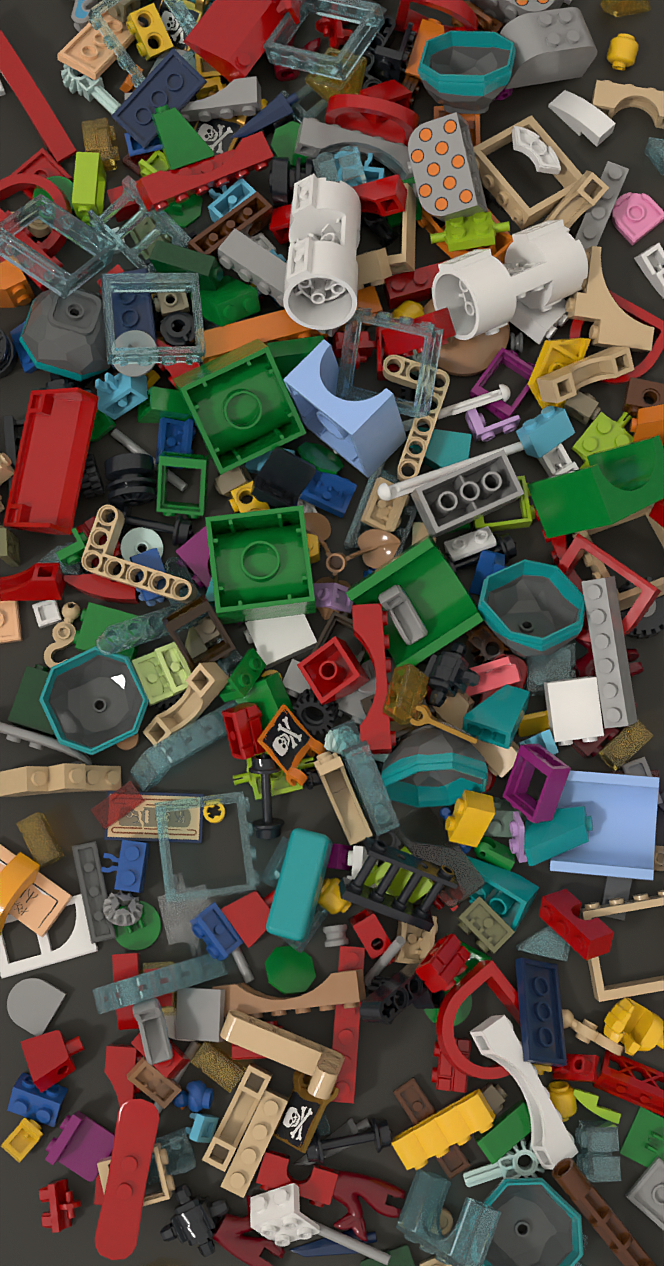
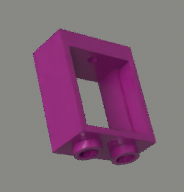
(512, 361)
(557, 772)

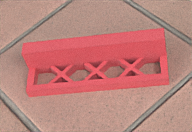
(493, 676)

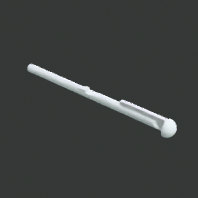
(502, 393)
(408, 486)

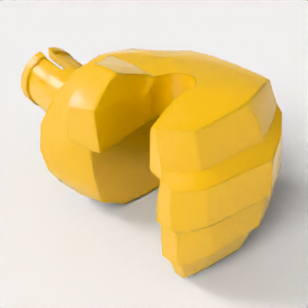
(634, 1027)

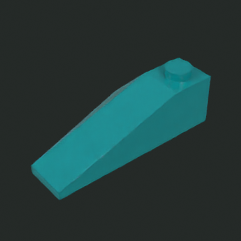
(505, 892)

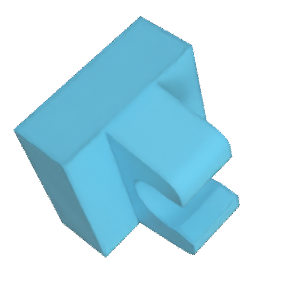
(203, 1127)

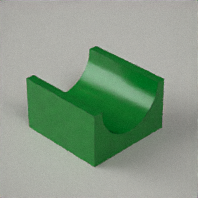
(240, 405)
(605, 492)
(260, 565)
(434, 592)

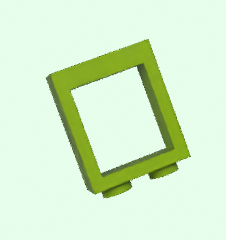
(88, 185)
(527, 512)

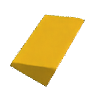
(533, 724)

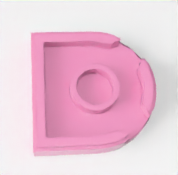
(636, 216)

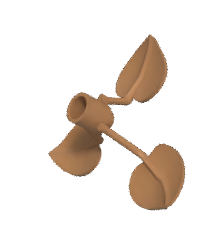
(375, 545)

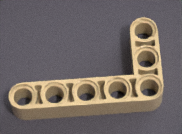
(415, 436)
(129, 569)
(286, 1049)

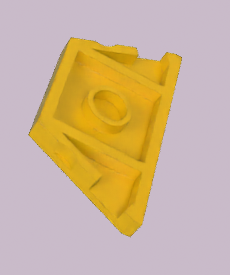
(553, 356)

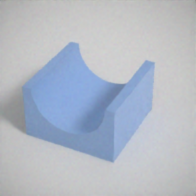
(357, 430)
(623, 825)

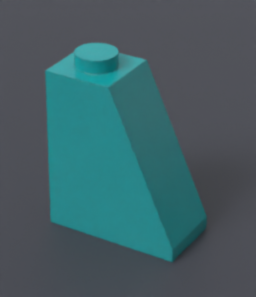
(444, 448)
(498, 716)
(550, 838)

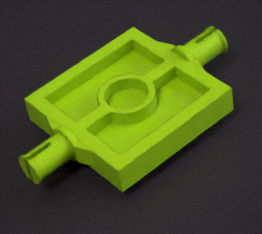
(470, 232)
(602, 435)
(278, 780)

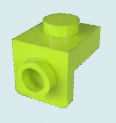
(153, 164)

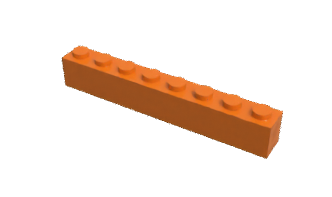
(272, 328)

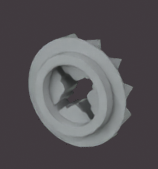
(121, 916)

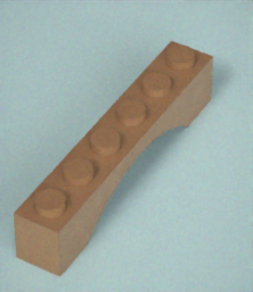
(338, 988)

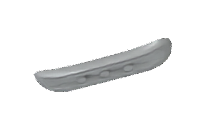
(39, 741)

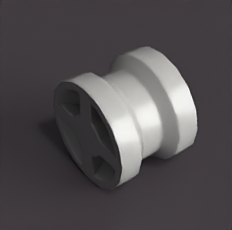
(336, 935)

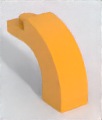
(14, 880)

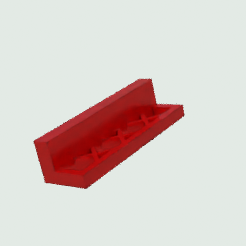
(627, 1087)

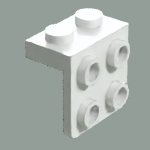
(279, 1217)

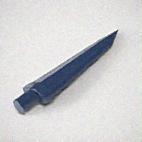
(268, 115)
(327, 1247)

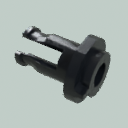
(170, 329)

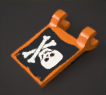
(288, 743)

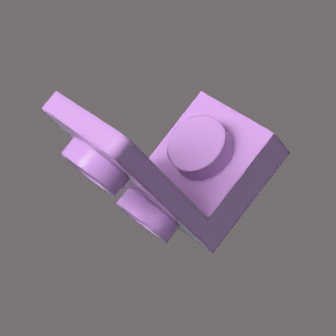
(477, 422)
(332, 596)
(517, 842)

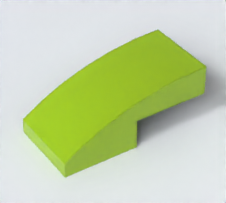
(590, 1101)

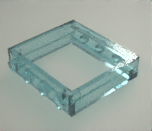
(176, 7)
(364, 13)
(39, 266)
(152, 284)
(428, 365)
(246, 830)

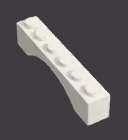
(549, 1136)

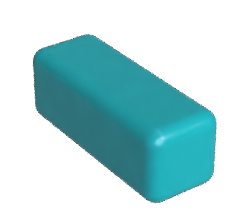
(299, 885)

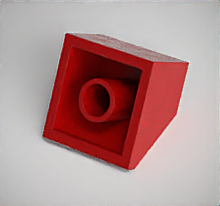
(333, 671)

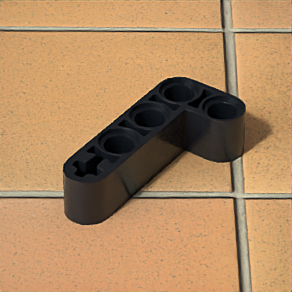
(384, 40)
(397, 995)

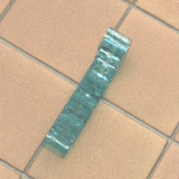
(140, 625)
(179, 746)
(157, 983)

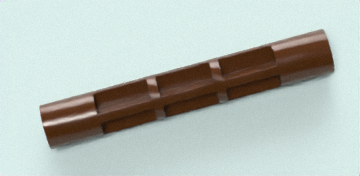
(600, 1214)

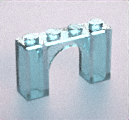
(421, 1222)

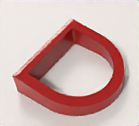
(455, 8)
(345, 109)
(18, 182)
(643, 317)
(644, 601)
(483, 972)

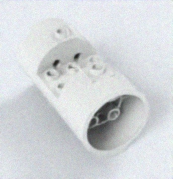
(322, 254)
(538, 270)

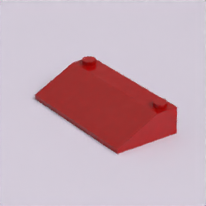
(234, 34)
(51, 461)

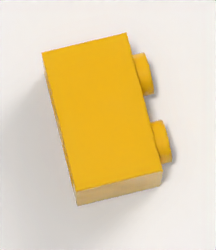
(470, 818)

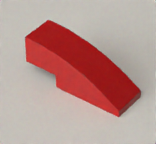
(102, 588)
(124, 967)

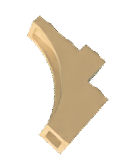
(596, 305)
(59, 779)
(342, 797)

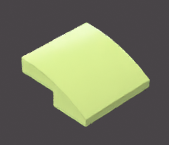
(162, 673)

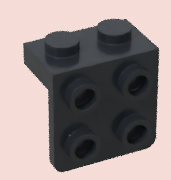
(391, 63)
(282, 479)

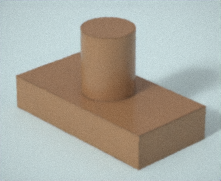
(153, 1083)

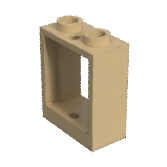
(166, 1180)

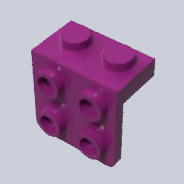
(81, 1145)

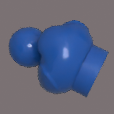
(197, 1097)

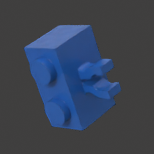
(131, 866)

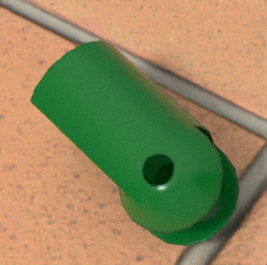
(495, 853)

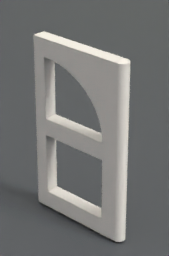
(76, 946)

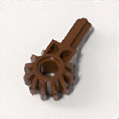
(482, 637)

